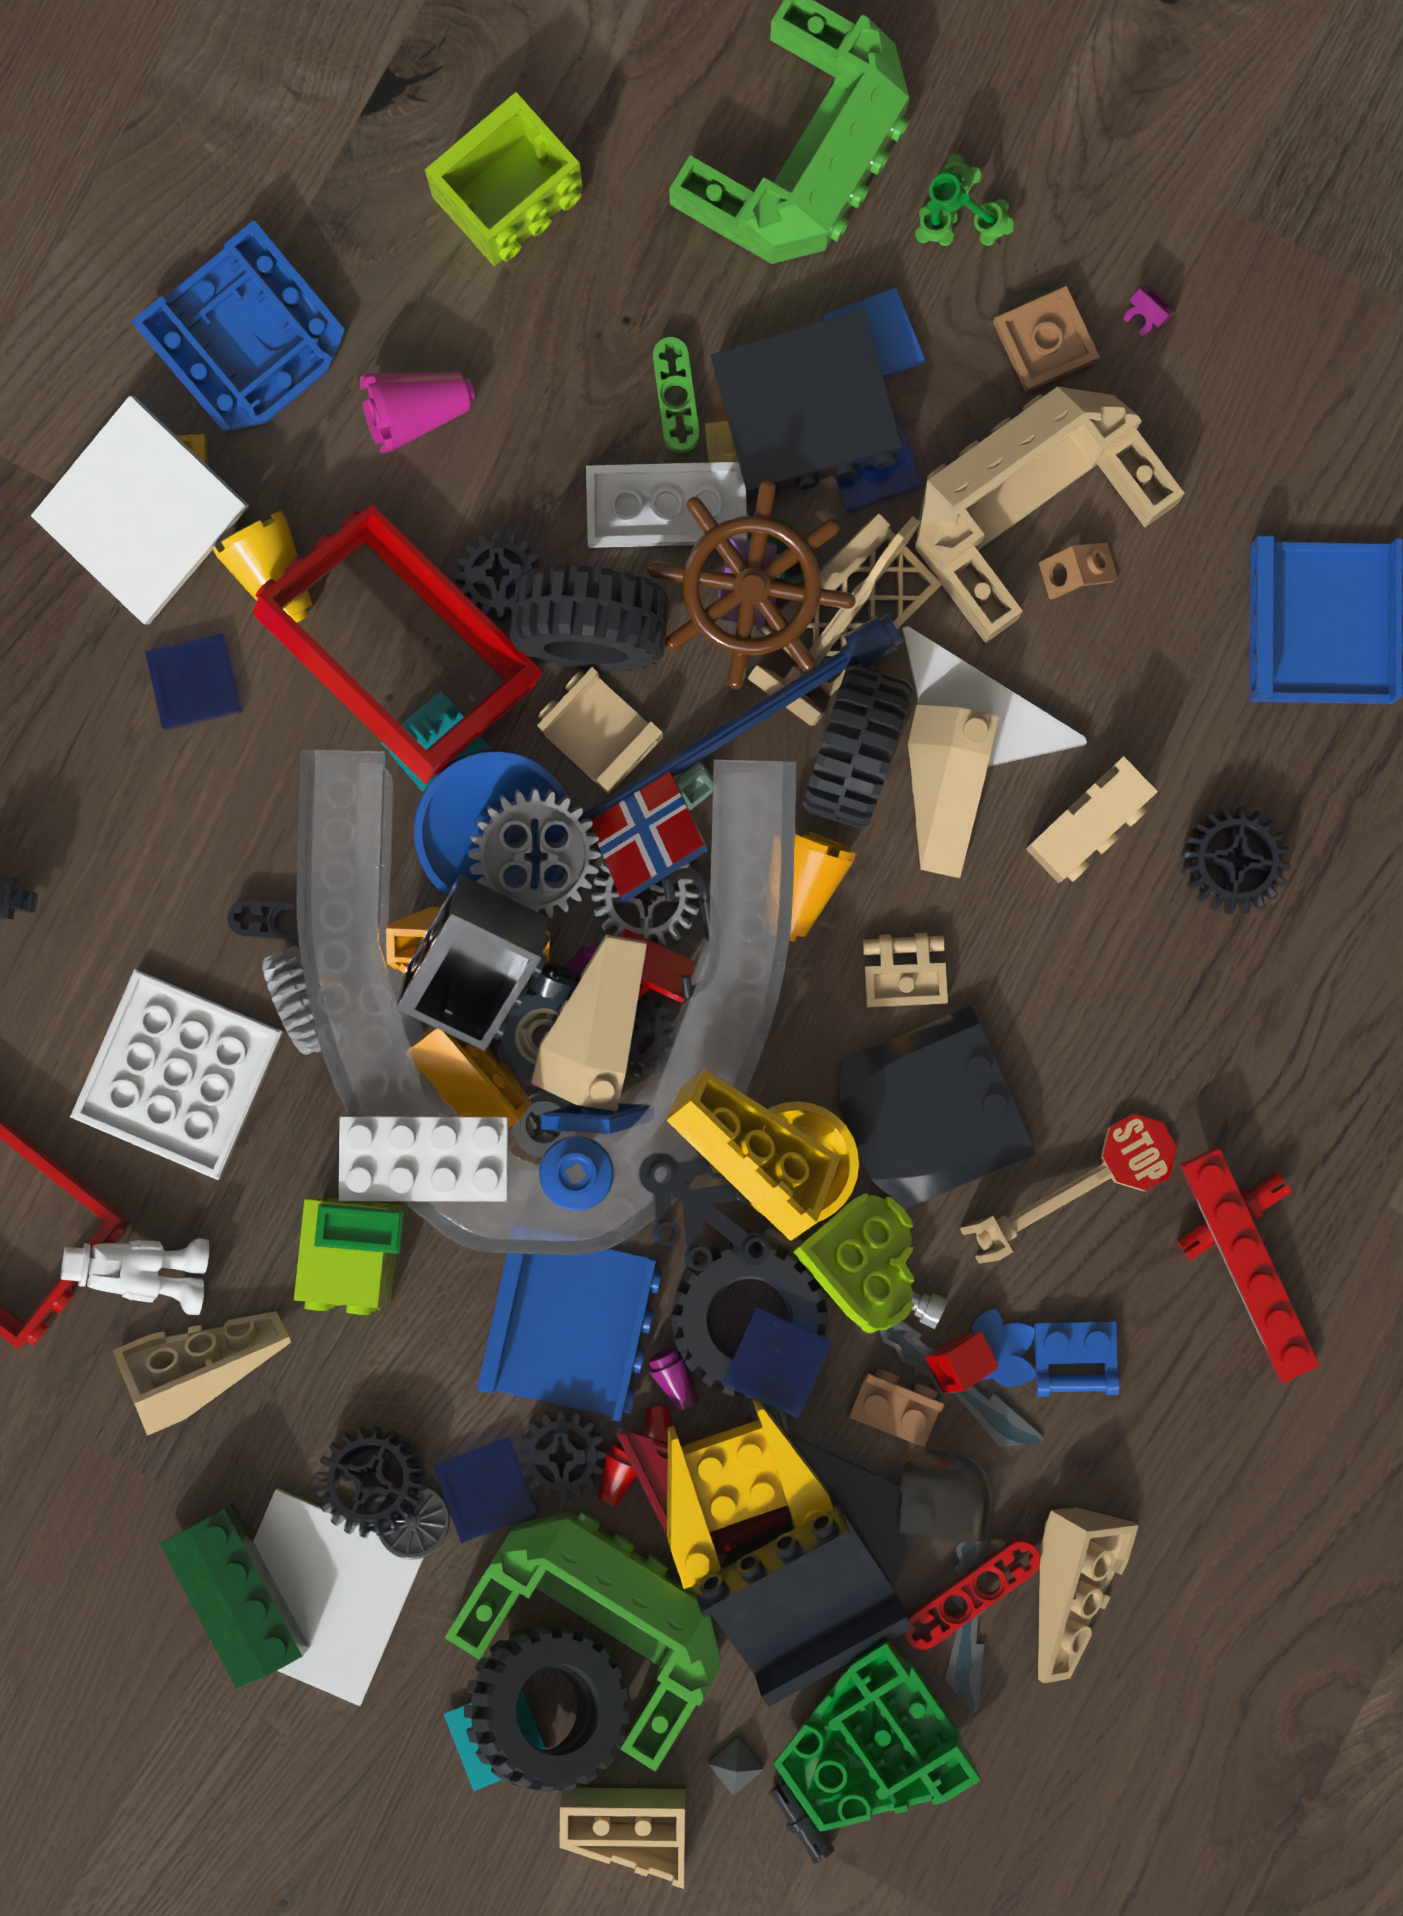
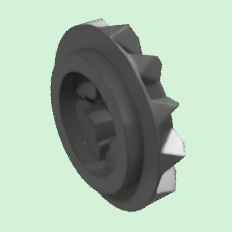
(525, 1127)

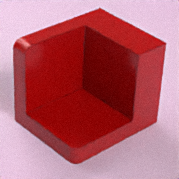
(962, 1362)

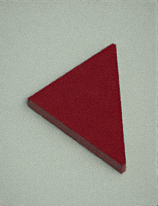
(650, 1464)

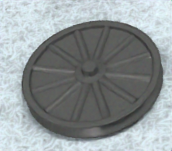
(421, 1534)

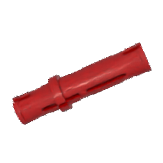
(1256, 1202)

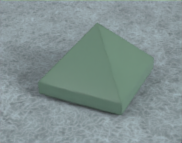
(695, 784)

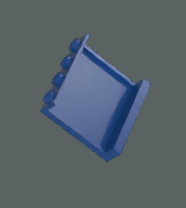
(1325, 622)

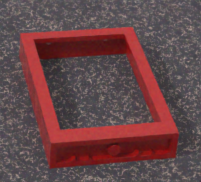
(440, 595)
(60, 1296)

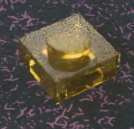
(720, 442)

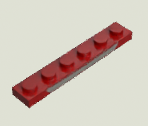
(1249, 1264)

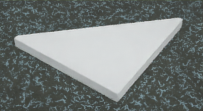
(949, 681)

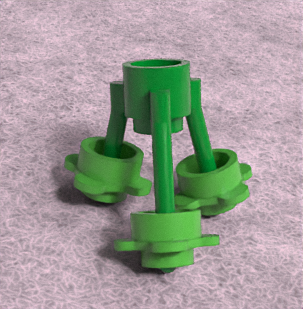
(948, 194)

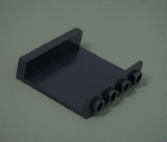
(808, 405)
(804, 1604)

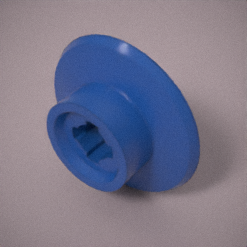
(594, 1162)

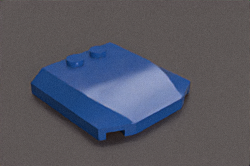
(243, 332)

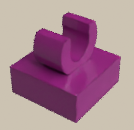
(1151, 306)

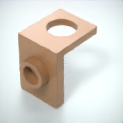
(1084, 565)

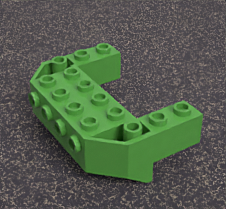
(833, 155)
(617, 1593)

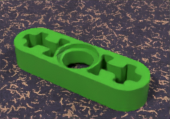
(682, 366)

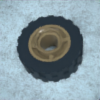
(517, 1038)

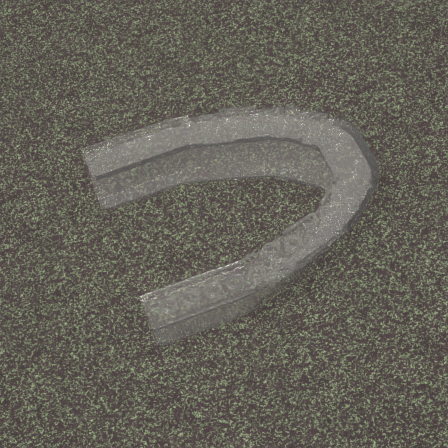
(368, 1042)

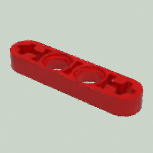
(976, 1598)

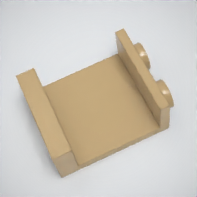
(598, 731)

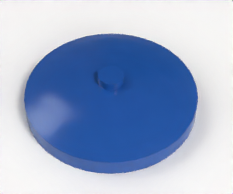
(460, 796)

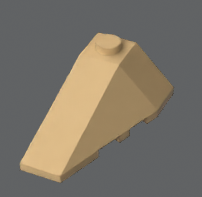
(591, 1039)

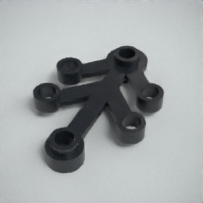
(696, 1206)

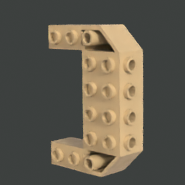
(1018, 472)

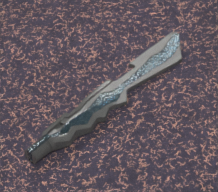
(993, 1414)
(966, 1656)

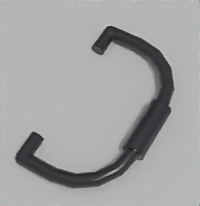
(704, 903)

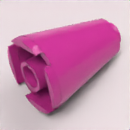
(412, 404)

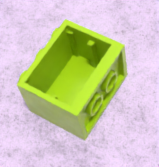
(505, 180)
(338, 1275)

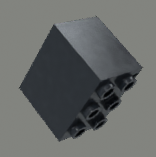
(474, 963)

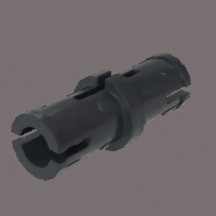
(801, 1823)

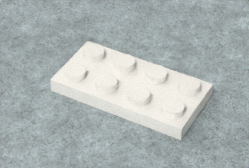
(649, 501)
(423, 1159)

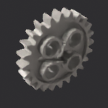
(570, 852)

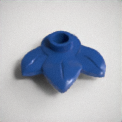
(1008, 1346)

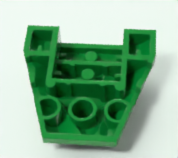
(876, 1745)

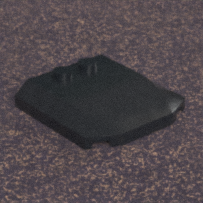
(931, 1110)

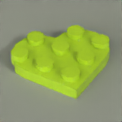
(862, 1261)

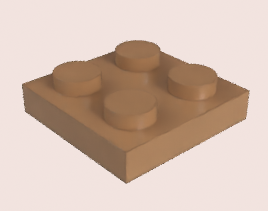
(1046, 339)

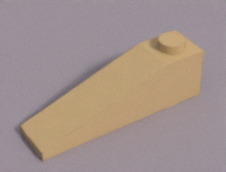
(948, 769)
(186, 1371)
(1076, 1567)

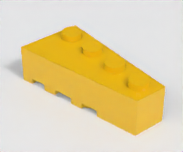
(756, 1151)

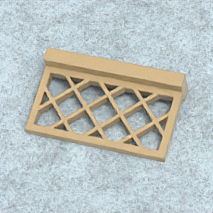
(848, 561)

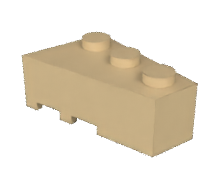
(1092, 821)
(627, 1827)

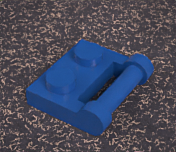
(1075, 1344)

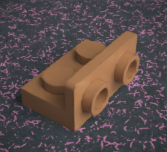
(895, 1407)

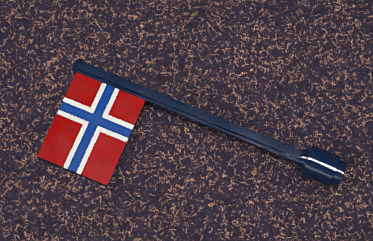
(647, 824)

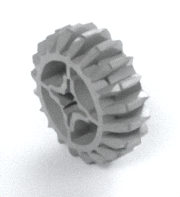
(646, 930)
(289, 993)

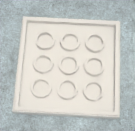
(139, 510)
(177, 1074)
(338, 1590)

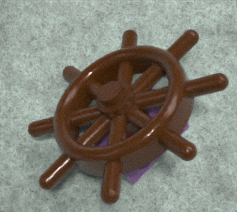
(748, 585)

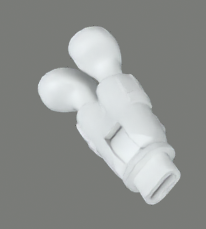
(134, 1268)

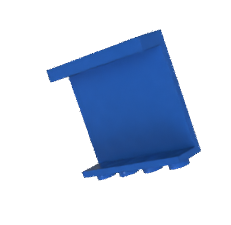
(570, 1329)

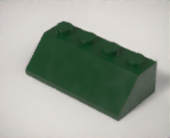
(235, 1596)

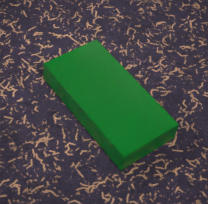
(359, 1228)

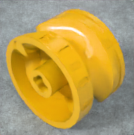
(833, 1134)

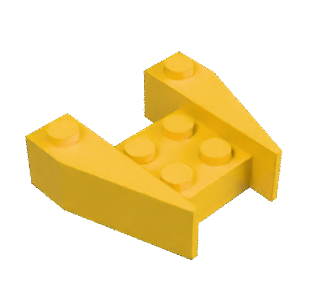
(731, 1481)

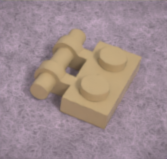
(905, 984)

